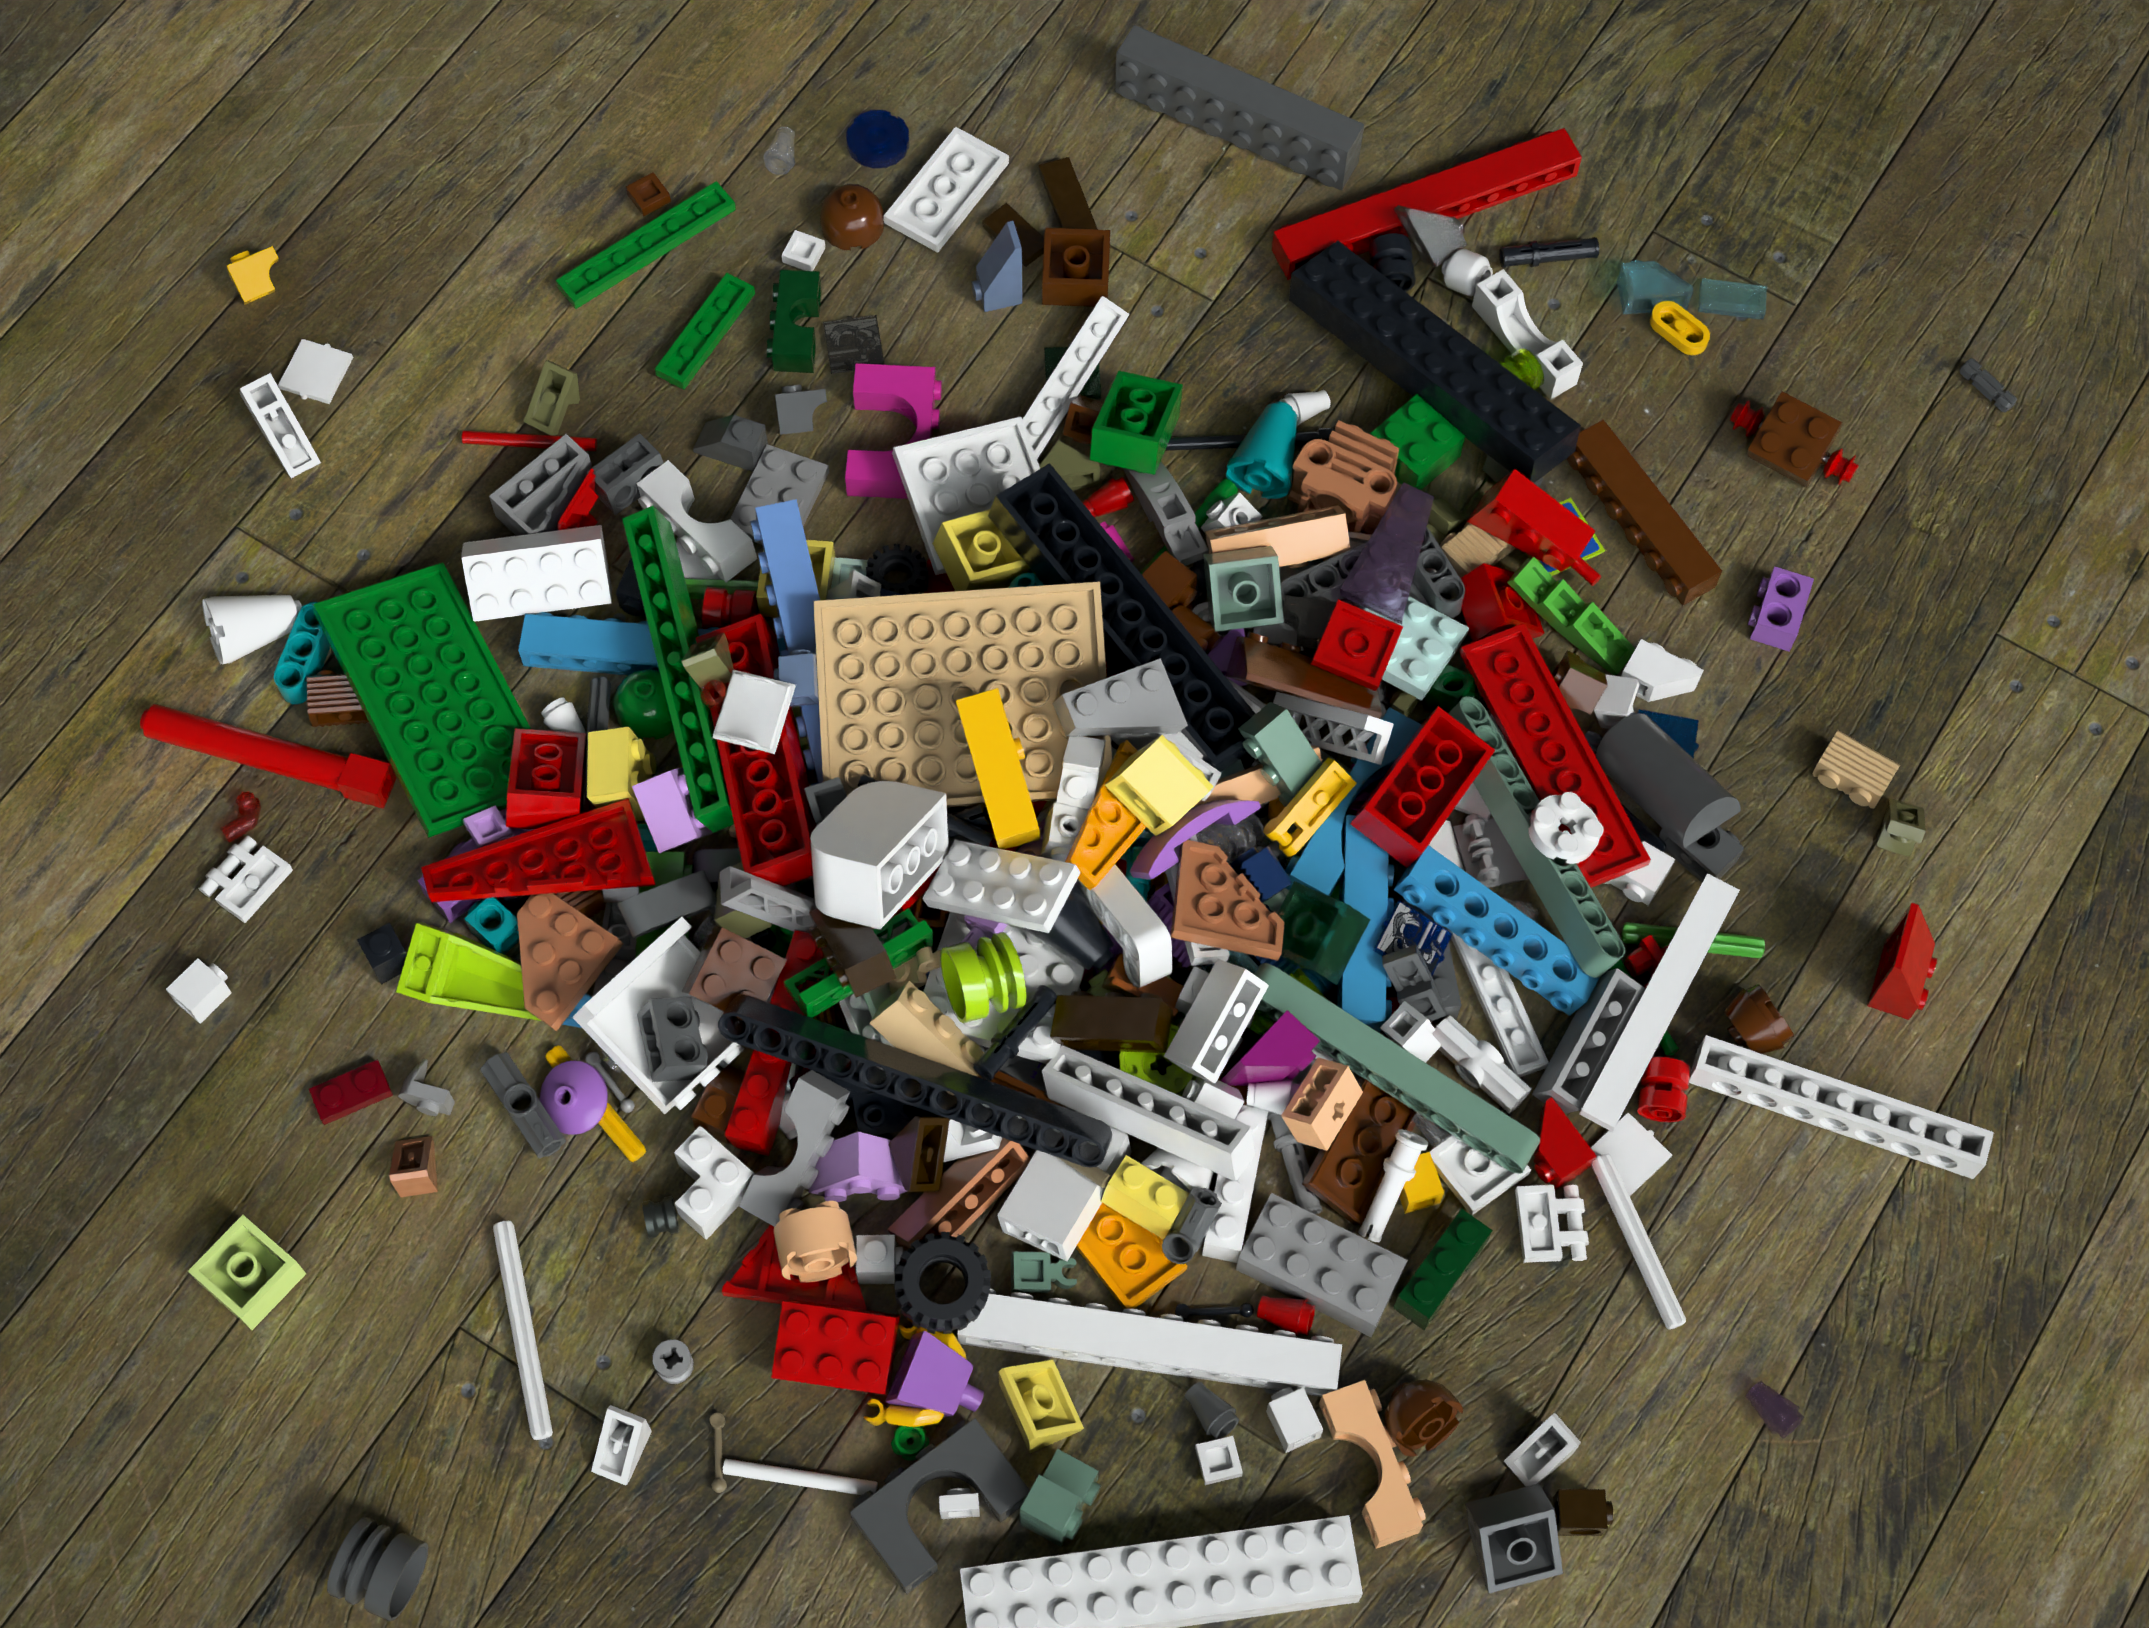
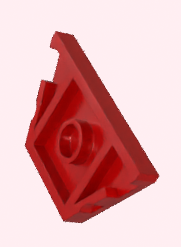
(763, 1281)

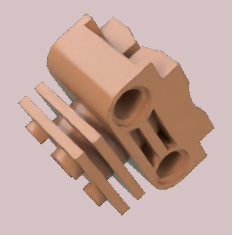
(1347, 472)

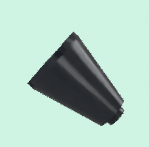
(1078, 933)

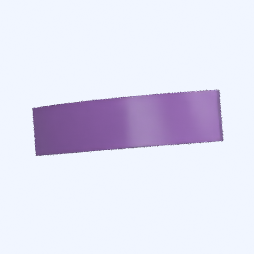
(1159, 851)

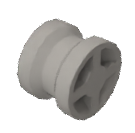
(673, 1370)

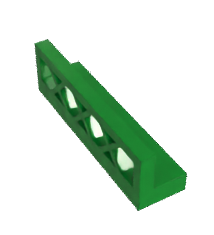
(829, 991)

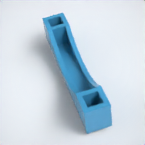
(1322, 859)

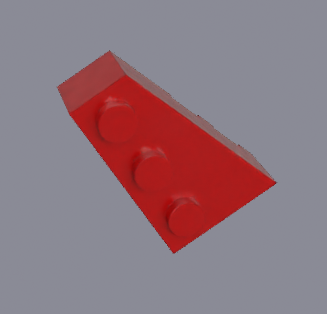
(1532, 521)

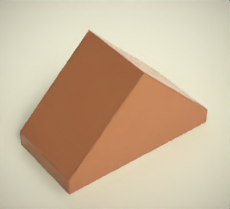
(414, 1167)

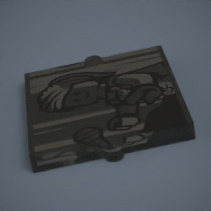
(853, 342)

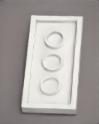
(946, 189)
(1001, 886)

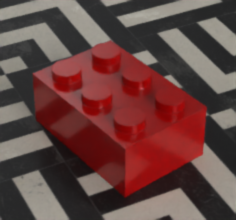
(835, 1346)

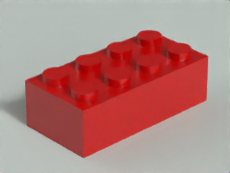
(1422, 787)

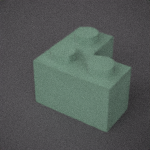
(1058, 1497)

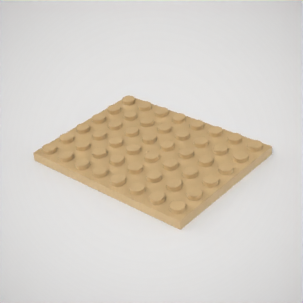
(903, 661)

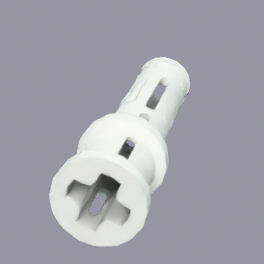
(1398, 1170)

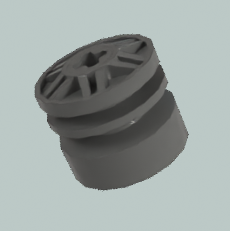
(377, 1568)

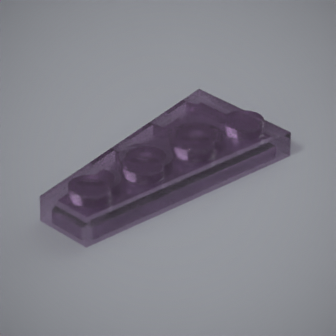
(1389, 560)

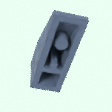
(1000, 272)

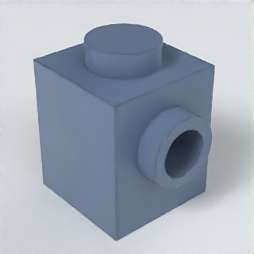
(801, 670)

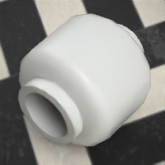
(1465, 271)

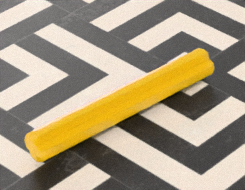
(611, 1121)

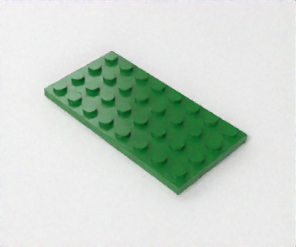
(428, 692)

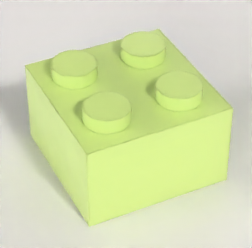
(247, 1272)

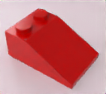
(544, 777)
(1904, 967)

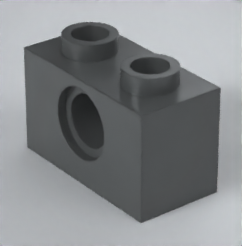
(1715, 860)

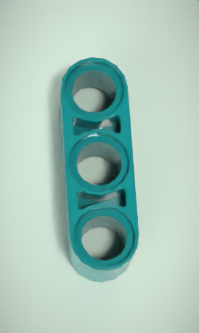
(296, 667)

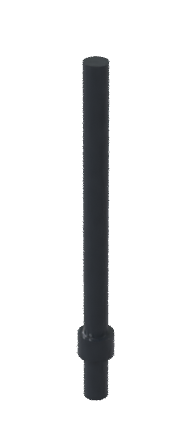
(1234, 441)

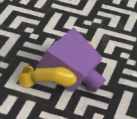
(928, 1381)

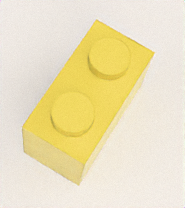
(1144, 1197)

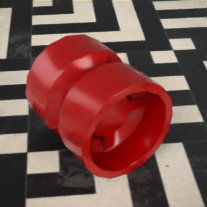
(726, 609)
(1663, 1091)

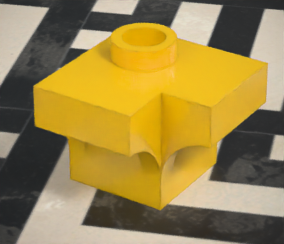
(251, 274)

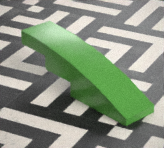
(1570, 616)

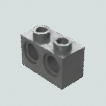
(622, 470)
(664, 1039)

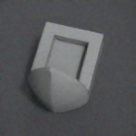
(426, 1097)

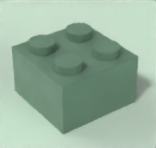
(1243, 588)

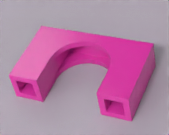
(899, 390)

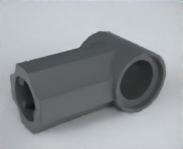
(1191, 1225)

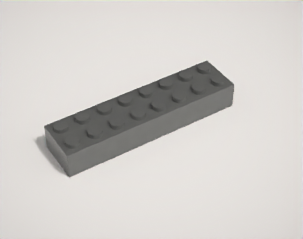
(1238, 107)

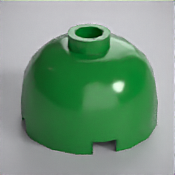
(643, 705)

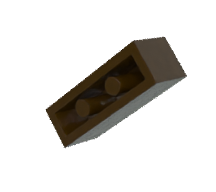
(854, 950)
(1112, 1022)

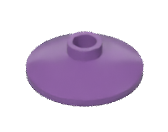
(587, 1094)

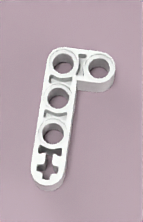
(1133, 925)

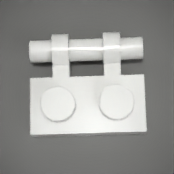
(252, 883)
(1540, 1226)

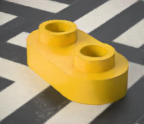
(1681, 327)

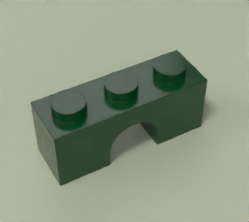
(796, 297)
(1442, 1269)

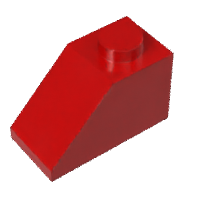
(1561, 1148)

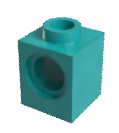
(499, 938)

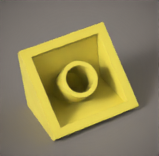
(1039, 1403)

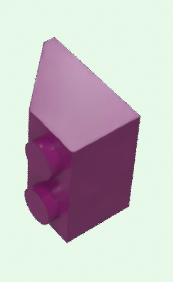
(1277, 1054)

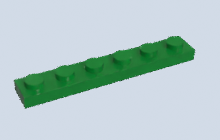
(645, 245)

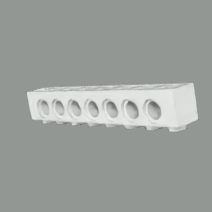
(1841, 1107)

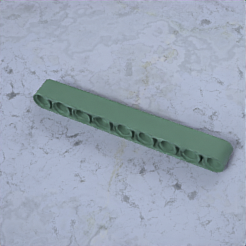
(1557, 883)
(1399, 1072)

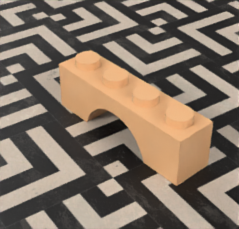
(1354, 1417)

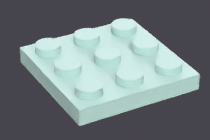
(1422, 648)

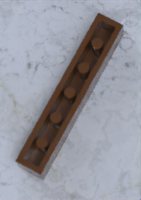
(1644, 514)

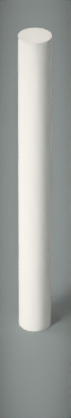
(798, 1477)

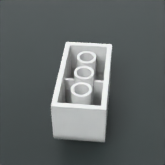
(877, 850)

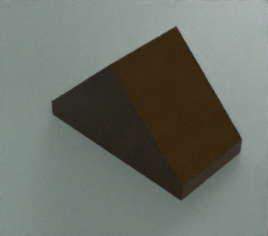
(921, 1152)

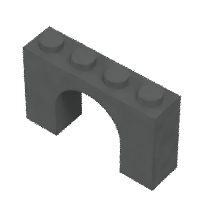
(964, 1455)

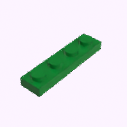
(705, 331)

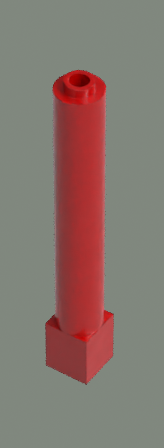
(355, 776)

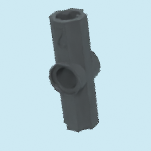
(532, 1122)

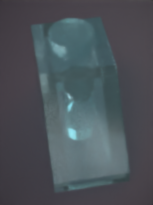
(1648, 283)

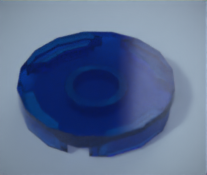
(877, 139)

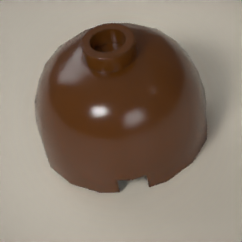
(851, 217)
(1421, 1415)

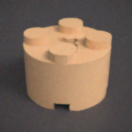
(814, 1242)

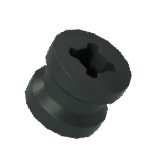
(660, 1217)

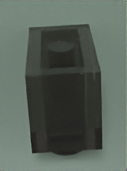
(1432, 234)

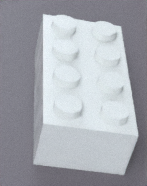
(537, 573)

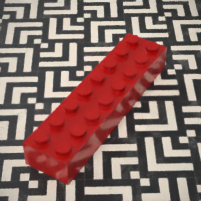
(763, 787)

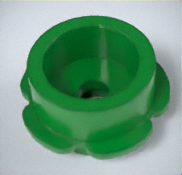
(900, 1445)

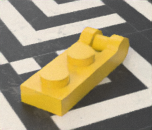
(1310, 807)

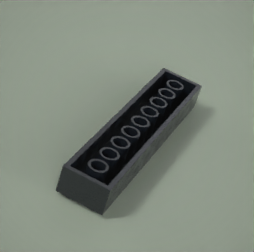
(1434, 361)
(1069, 547)

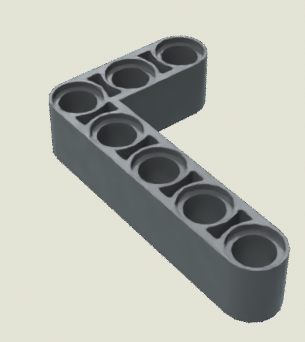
(1430, 585)

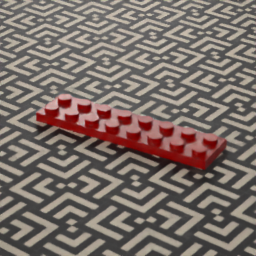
(1551, 744)

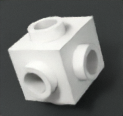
(1230, 512)

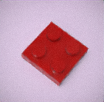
(1357, 645)

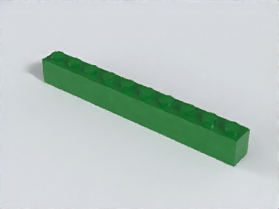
(672, 634)

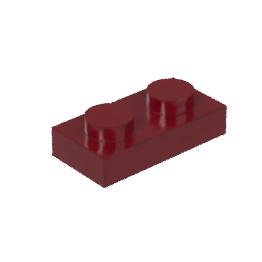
(350, 1092)

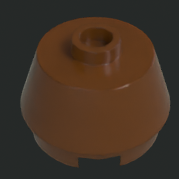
(1757, 1021)

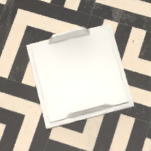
(754, 711)

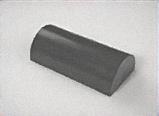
(1664, 779)

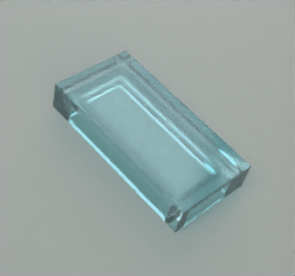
(1732, 299)

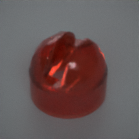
(706, 691)

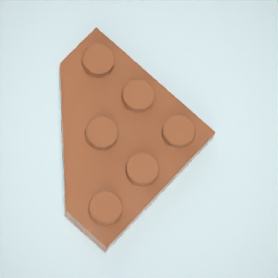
(1220, 906)
(559, 956)

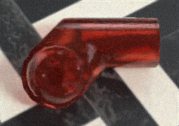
(246, 818)

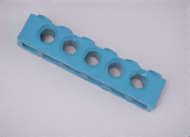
(1519, 947)

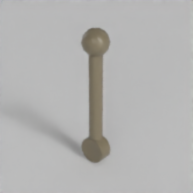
(717, 1422)

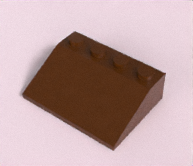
(1292, 674)

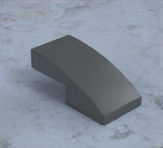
(1414, 981)

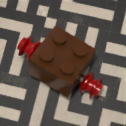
(1794, 440)

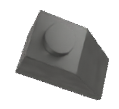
(733, 441)

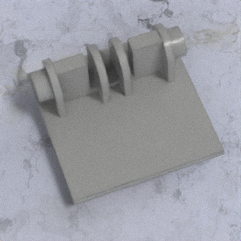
(1487, 852)

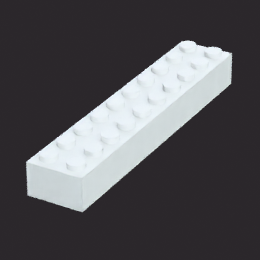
(1171, 1580)

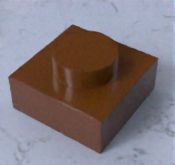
(648, 194)

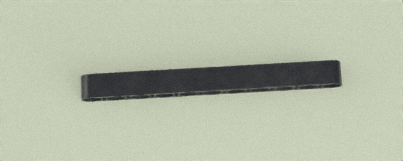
(933, 1079)

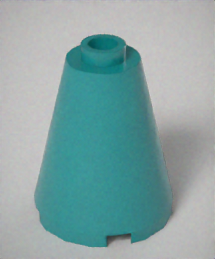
(1266, 453)

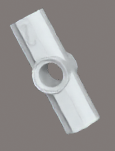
(1480, 1064)

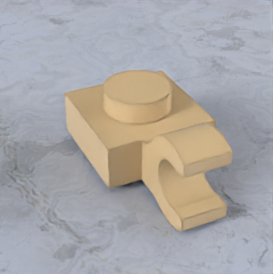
(916, 969)

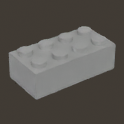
(1321, 1263)

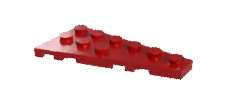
(571, 855)

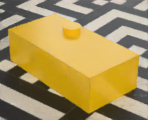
(999, 769)

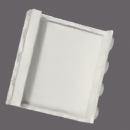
(614, 1025)

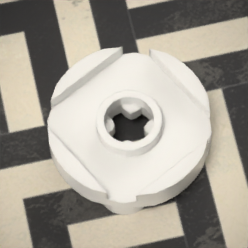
(1573, 813)

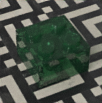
(1319, 932)

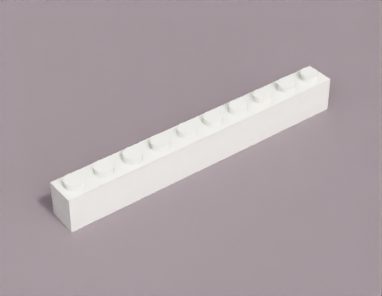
(1155, 1344)

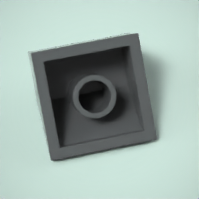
(1515, 1537)

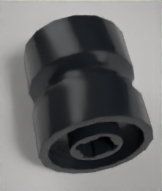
(1393, 258)

